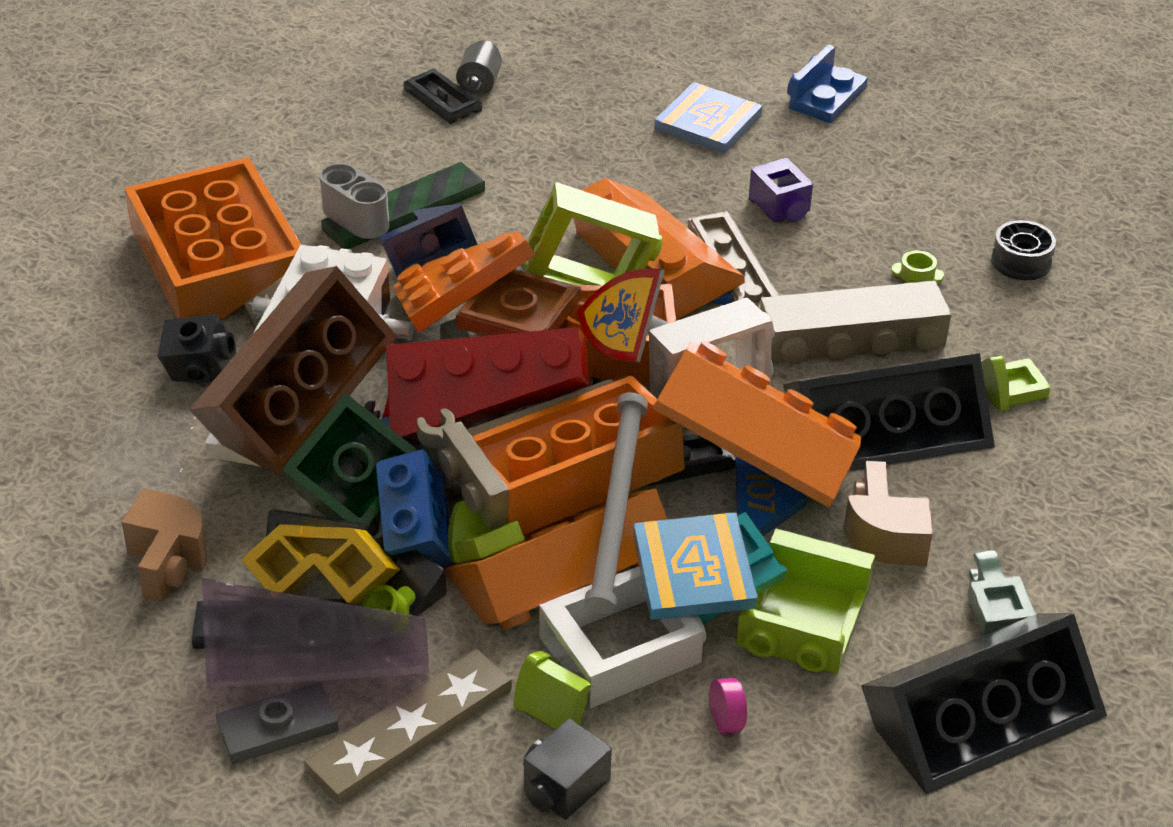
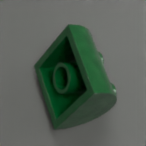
(339, 462)

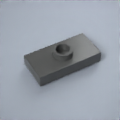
(276, 722)

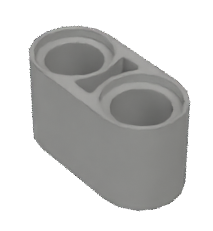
(354, 200)

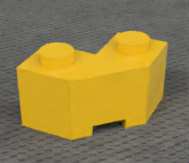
(298, 554)

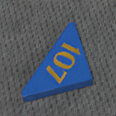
(765, 497)

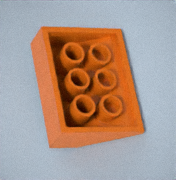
(211, 236)

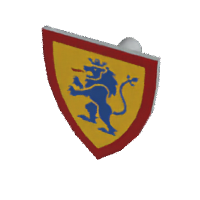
(622, 314)

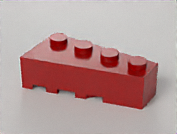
(481, 376)

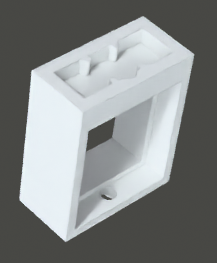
(731, 321)
(628, 670)

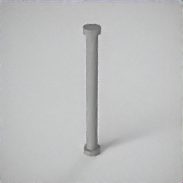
(601, 598)

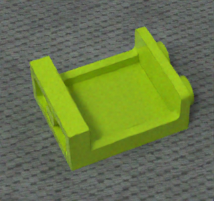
(813, 608)

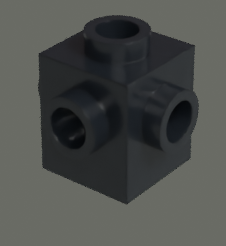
(195, 348)

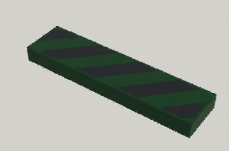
(434, 190)

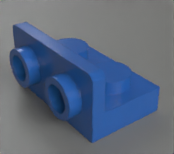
(823, 88)
(414, 506)

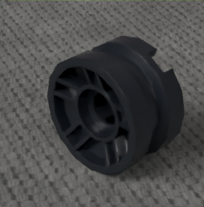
(1023, 250)

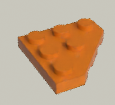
(451, 280)

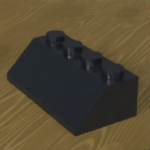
(908, 408)
(986, 699)

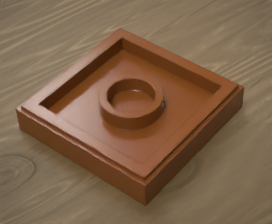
(519, 304)

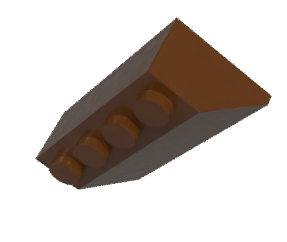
(294, 369)

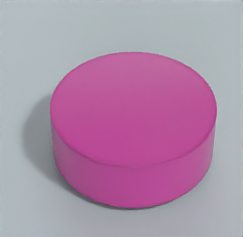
(728, 705)

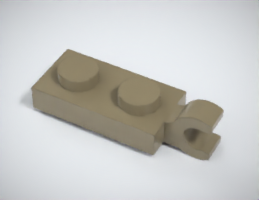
(466, 463)

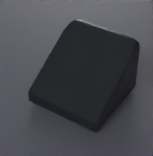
(421, 576)

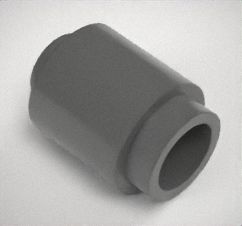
(479, 67)

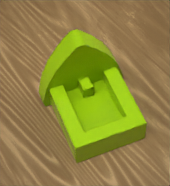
(1013, 382)
(473, 540)
(550, 691)

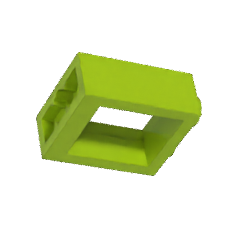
(571, 203)

